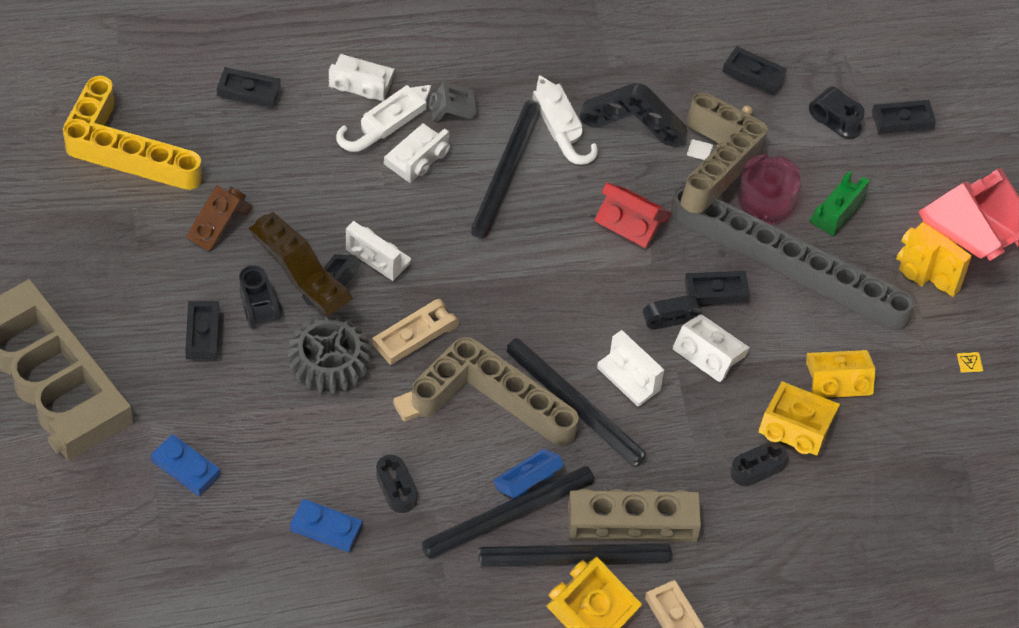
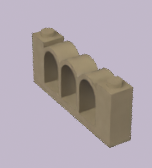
(88, 422)

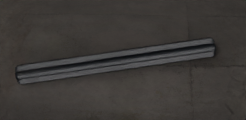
(505, 169)
(585, 409)
(507, 512)
(573, 554)

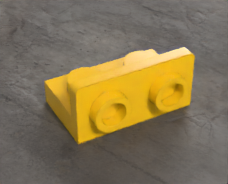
(841, 373)

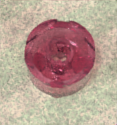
(769, 188)

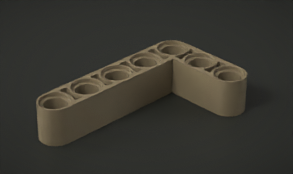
(739, 139)
(496, 387)

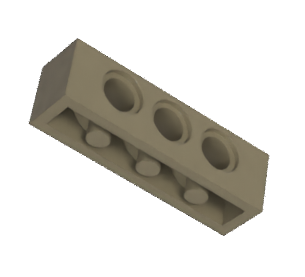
(619, 525)

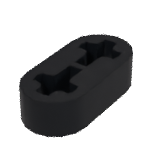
(671, 312)
(757, 461)
(389, 486)

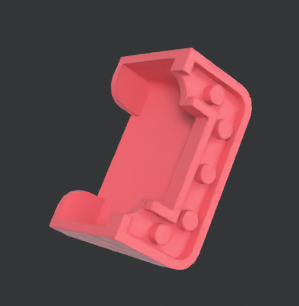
(978, 215)

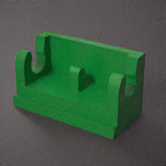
(840, 204)

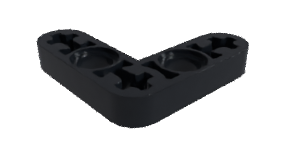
(638, 101)

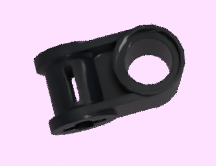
(837, 109)
(257, 300)

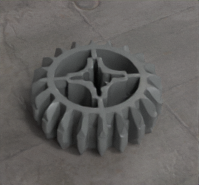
(333, 364)

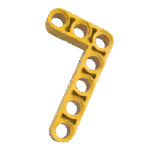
(94, 142)

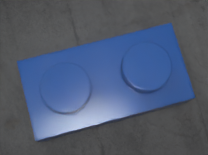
(185, 465)
(528, 473)
(326, 525)

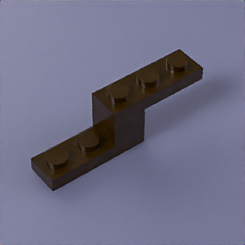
(300, 263)

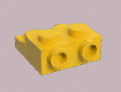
(933, 258)
(798, 418)
(592, 598)

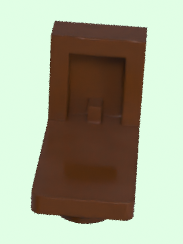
(217, 215)

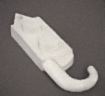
(387, 117)
(561, 120)

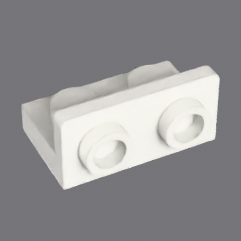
(361, 77)
(418, 152)
(375, 251)
(709, 347)
(631, 369)

